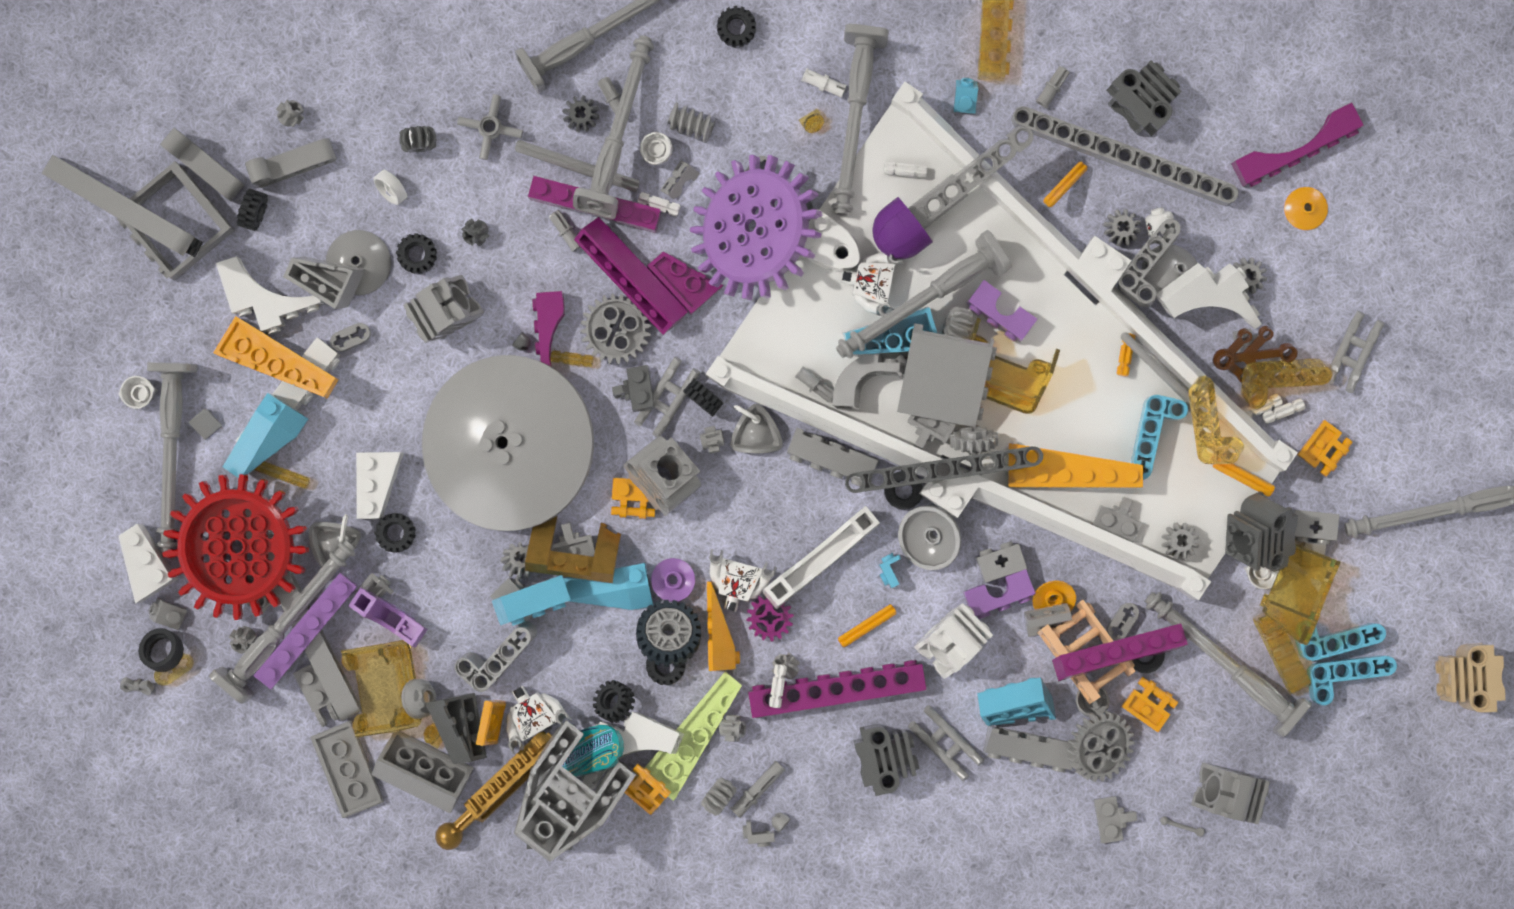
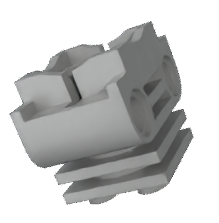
(442, 308)
(660, 492)
(1231, 793)

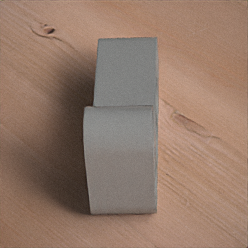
(291, 163)
(202, 164)
(1152, 259)
(501, 655)

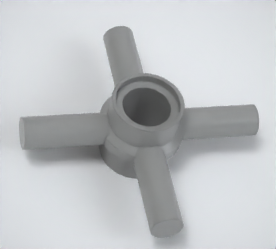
(488, 136)

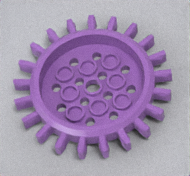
(783, 243)

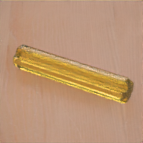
(283, 474)

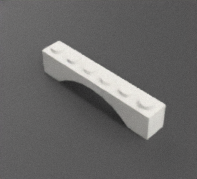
(821, 557)

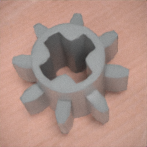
(290, 113)
(712, 439)
(242, 639)
(790, 662)
(732, 728)

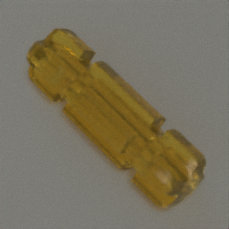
(572, 358)

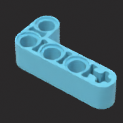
(1153, 438)
(1341, 640)
(1351, 673)

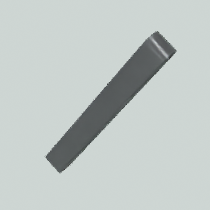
(954, 469)

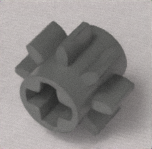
(475, 232)

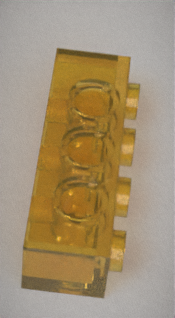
(986, 67)

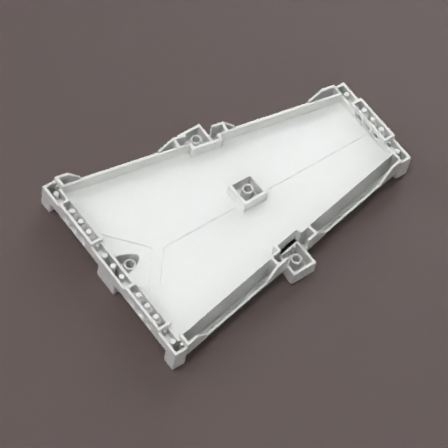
(1085, 402)

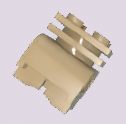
(1470, 678)

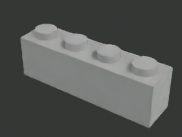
(1028, 747)

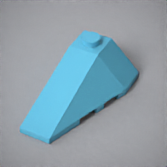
(265, 434)
(628, 591)

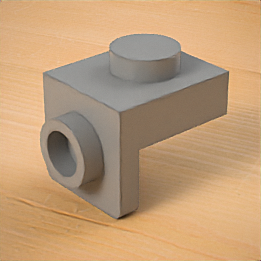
(376, 585)
(167, 614)
(761, 838)

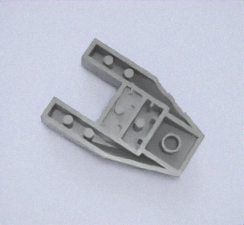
(560, 807)

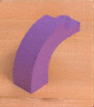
(388, 615)

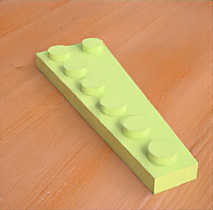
(697, 730)

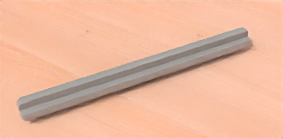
(571, 164)

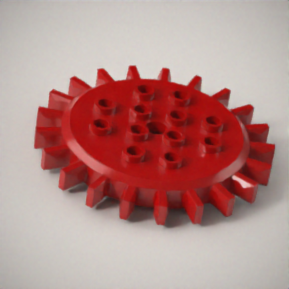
(210, 576)

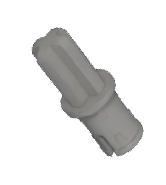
(1052, 87)
(610, 93)
(565, 230)
(815, 384)

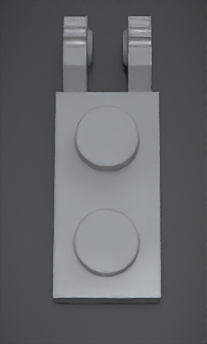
(314, 693)

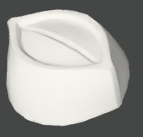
(388, 182)
(137, 392)
(1262, 578)

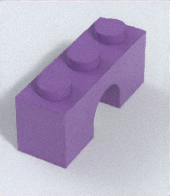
(1014, 325)
(1017, 589)

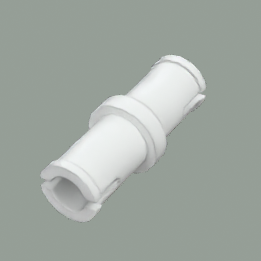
(823, 82)

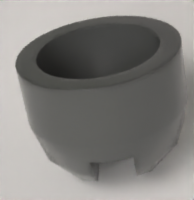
(522, 342)

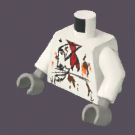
(872, 282)
(738, 580)
(532, 716)

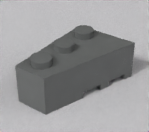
(458, 726)

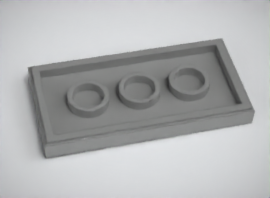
(347, 769)

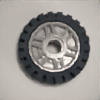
(672, 618)

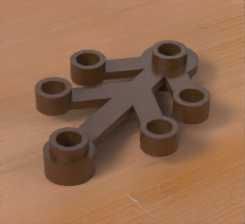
(1251, 353)

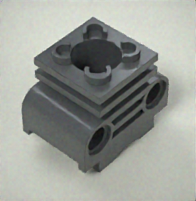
(1149, 93)
(1261, 533)
(885, 758)

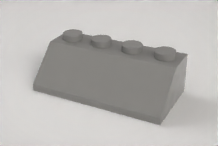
(422, 771)

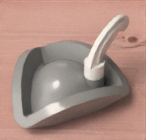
(755, 431)
(326, 536)

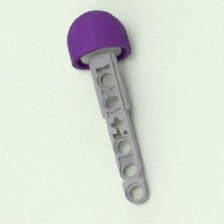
(902, 229)

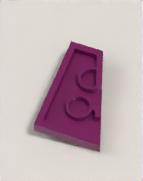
(683, 282)

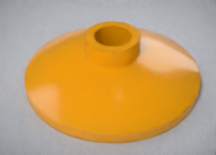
(1298, 216)
(1063, 594)

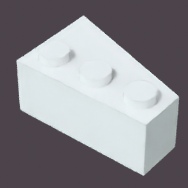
(375, 481)
(144, 563)

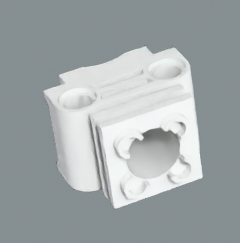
(954, 640)

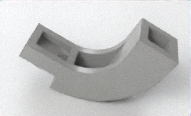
(856, 374)

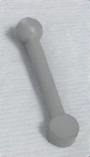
(1199, 831)

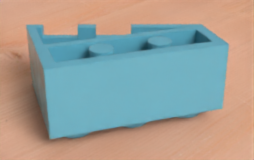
(532, 601)
(1016, 701)

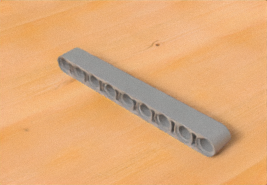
(118, 205)

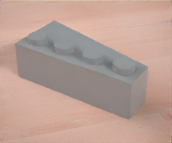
(828, 456)

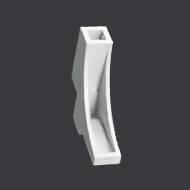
(1202, 288)
(270, 308)
(640, 735)

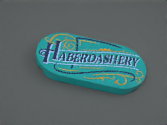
(595, 751)

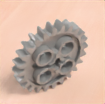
(597, 320)
(1095, 757)

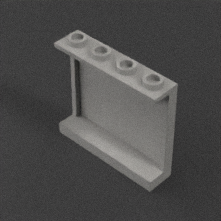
(946, 377)

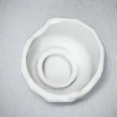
(656, 148)

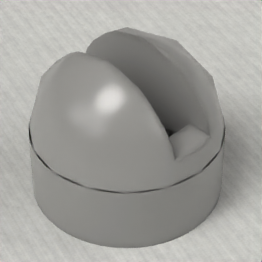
(779, 821)

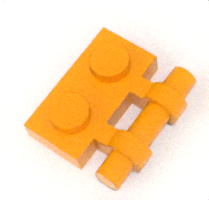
(1320, 443)
(626, 490)
(1145, 709)
(643, 794)

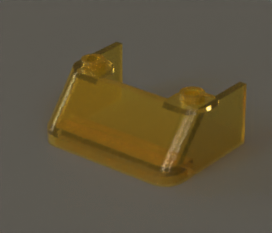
(1015, 384)

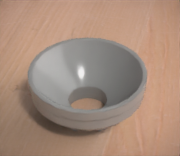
(413, 698)

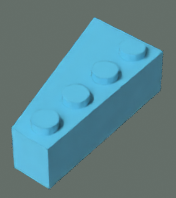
(899, 336)

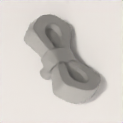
(129, 685)

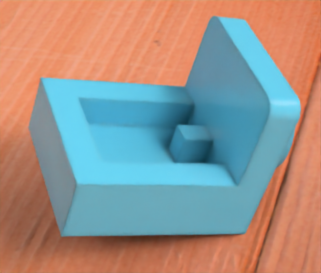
(966, 95)
(888, 576)

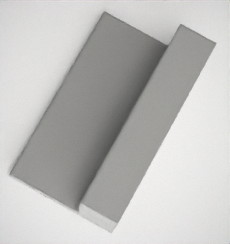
(1050, 616)

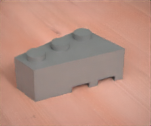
(325, 280)

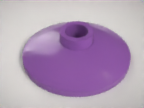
(669, 568)

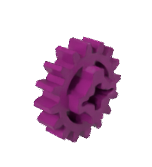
(770, 627)

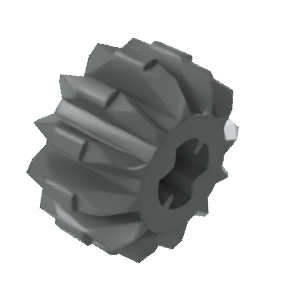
(572, 115)
(417, 139)

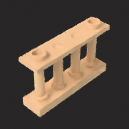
(1051, 638)

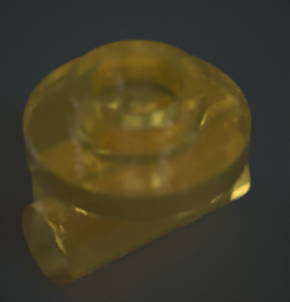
(812, 121)
(432, 736)

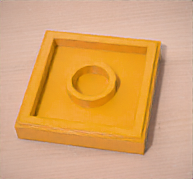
(491, 722)

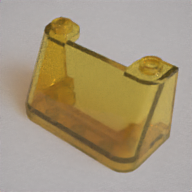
(1300, 593)
(380, 678)

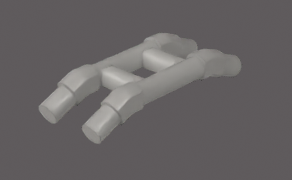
(1366, 346)
(669, 411)
(932, 741)

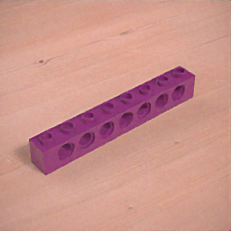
(914, 683)

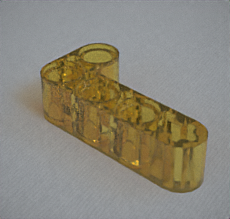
(1312, 373)
(1210, 420)
(1282, 654)

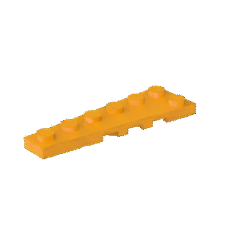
(262, 353)
(1074, 471)

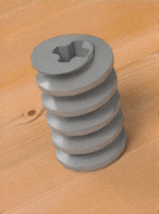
(691, 123)

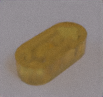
(177, 673)

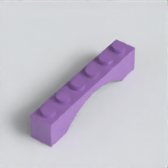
(305, 630)

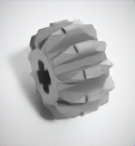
(1120, 219)
(1256, 273)
(958, 323)
(1180, 550)
(509, 558)
(718, 796)

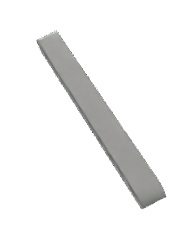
(1135, 155)
(320, 654)

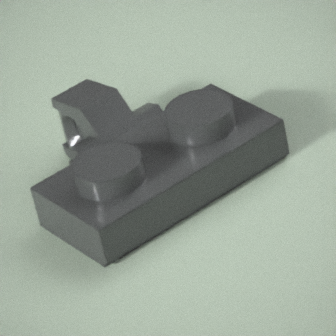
(637, 389)

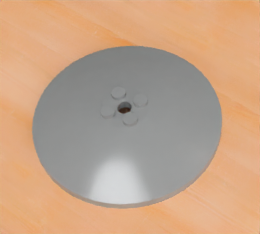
(545, 452)

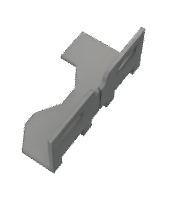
(689, 173)

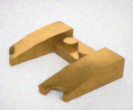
(596, 568)

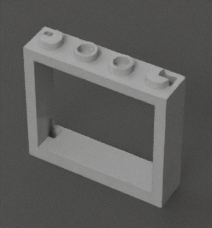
(152, 252)

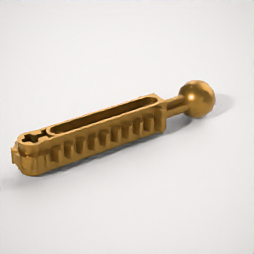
(493, 792)

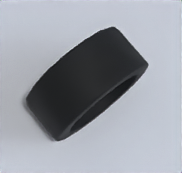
(152, 638)

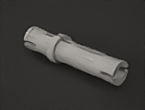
(758, 788)

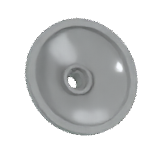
(372, 254)
(1167, 268)
(921, 545)

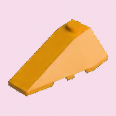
(720, 642)

